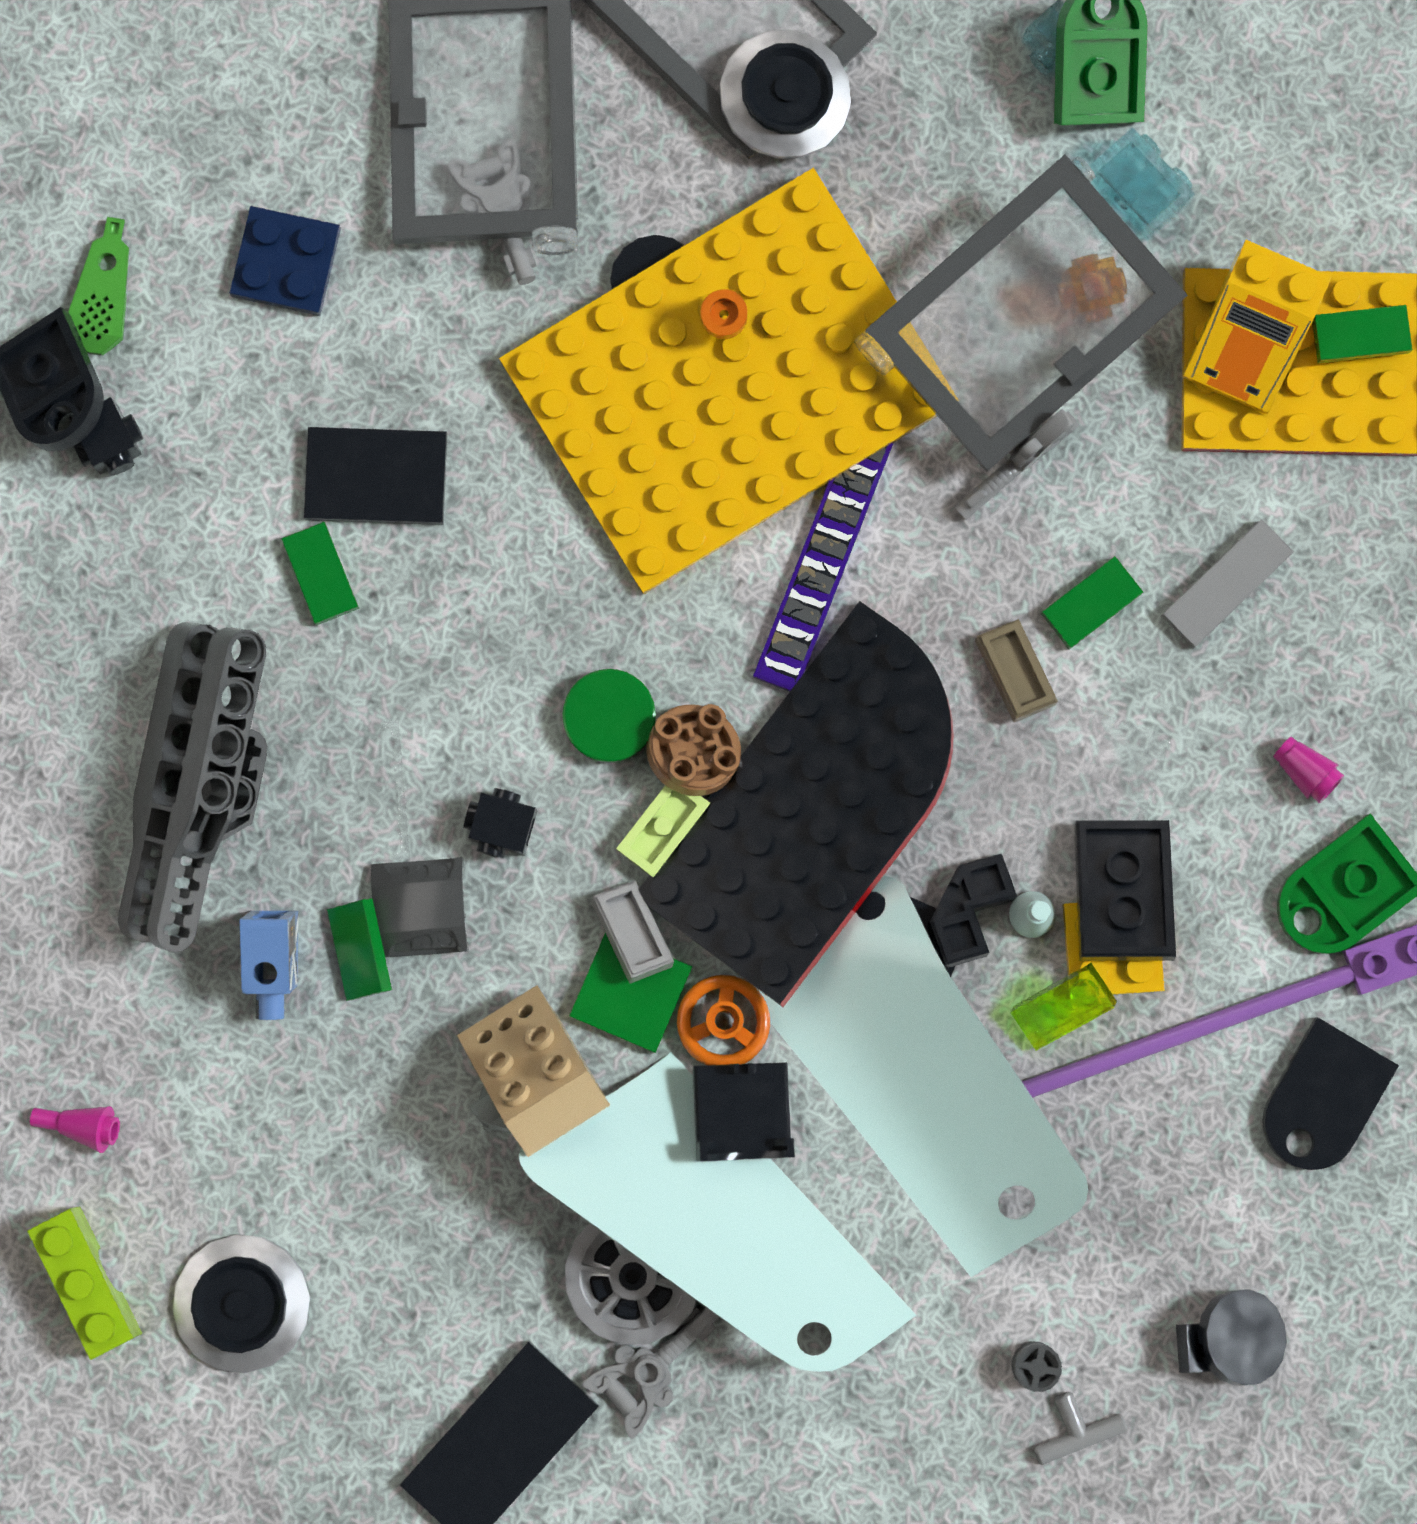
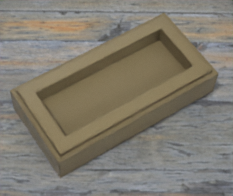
(1016, 670)

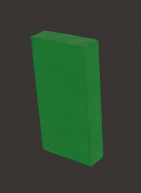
(1362, 334)
(320, 573)
(1092, 602)
(359, 949)

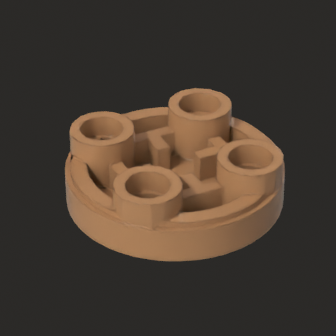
(694, 749)

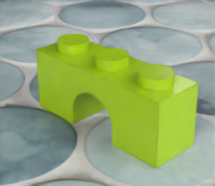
(87, 1294)

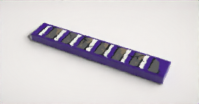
(819, 572)

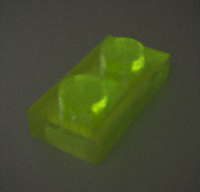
(1063, 1006)

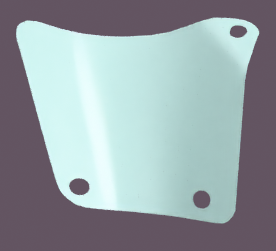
(914, 1079)

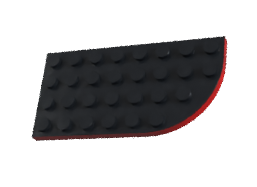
(813, 808)

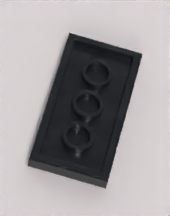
(500, 1442)

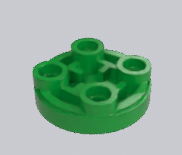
(609, 715)

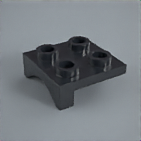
(742, 1112)

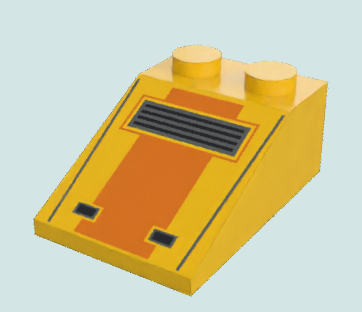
(1256, 326)

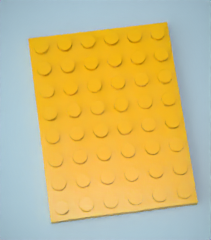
(710, 436)

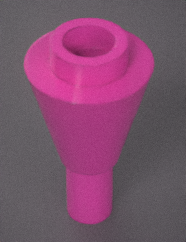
(88, 1126)

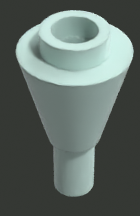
(1032, 914)

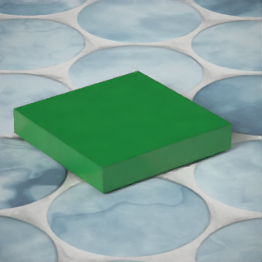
(626, 1010)

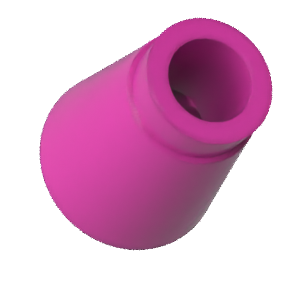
(1308, 769)

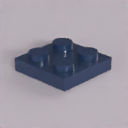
(285, 260)

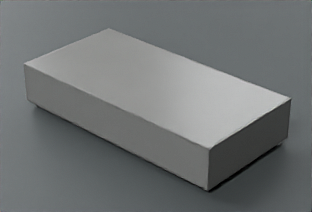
(632, 932)

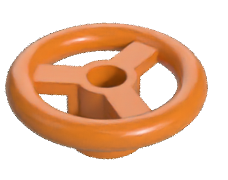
(727, 985)

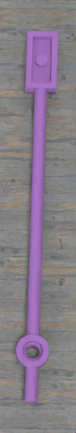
(1368, 966)

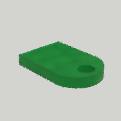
(1100, 63)
(1349, 886)

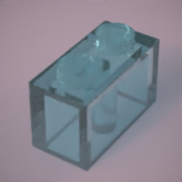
(1142, 183)

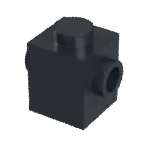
(111, 442)
(500, 823)

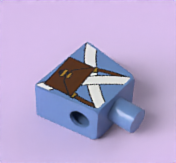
(270, 939)

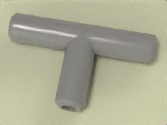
(1078, 1434)

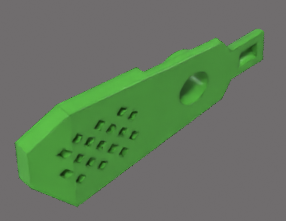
(103, 285)

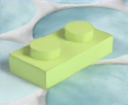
(661, 829)

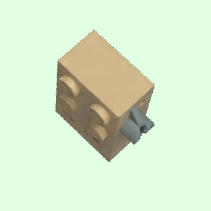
(530, 1073)

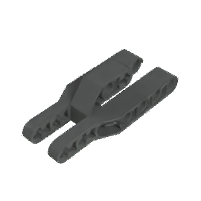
(214, 775)

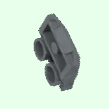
(420, 906)

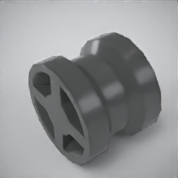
(1043, 1376)

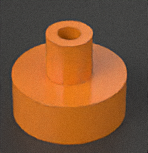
(723, 303)

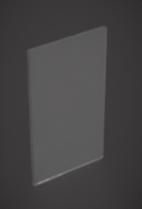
(1031, 779)

